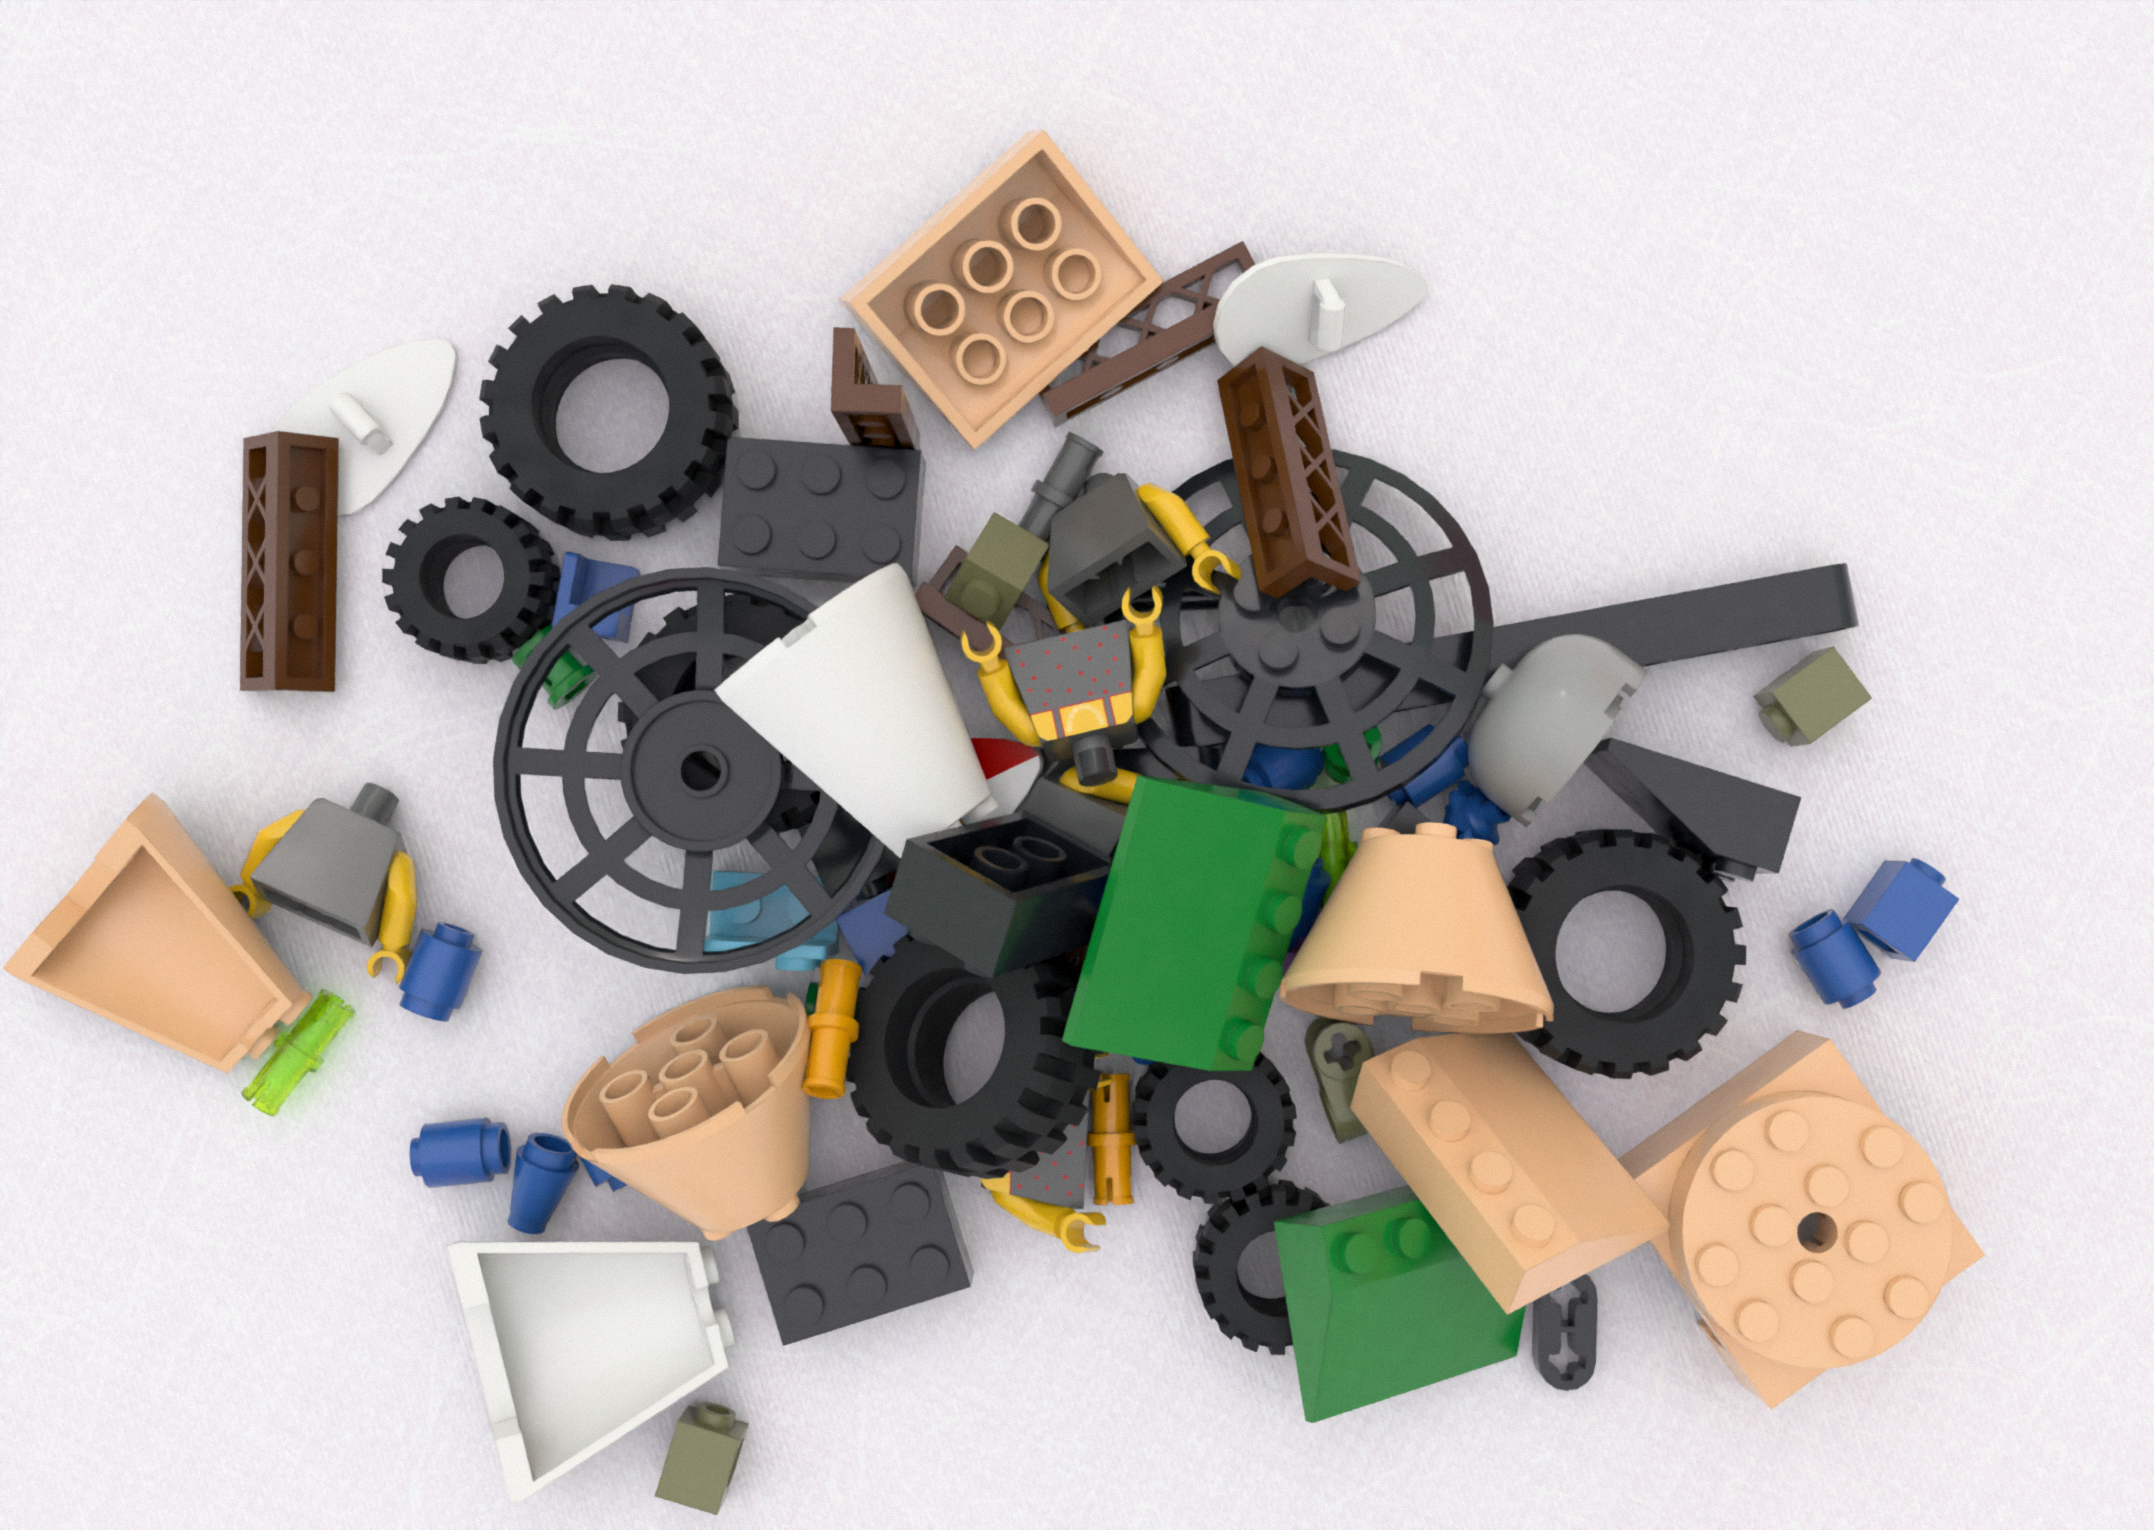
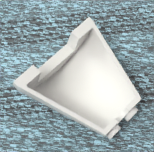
(868, 712)
(584, 1342)

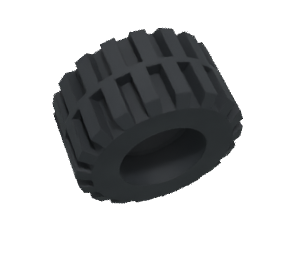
(421, 571)
(1220, 1173)
(1217, 1255)

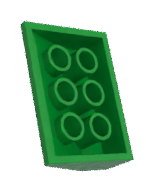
(1194, 924)
(1383, 1303)

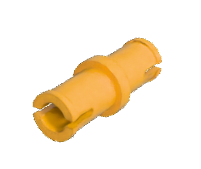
(832, 1029)
(1112, 1141)

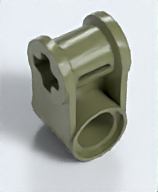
(1338, 1076)

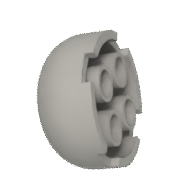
(1547, 719)

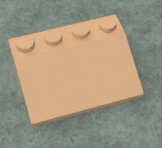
(1002, 288)
(1502, 1162)

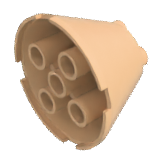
(1420, 936)
(705, 1110)

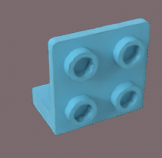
(767, 918)

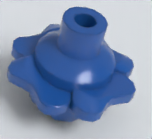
(1473, 814)

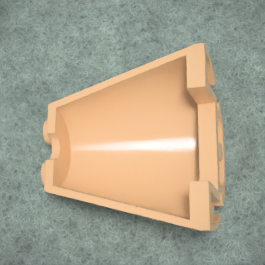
(163, 947)

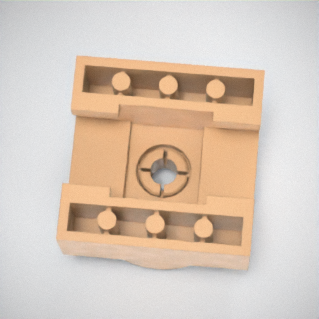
(1741, 1176)

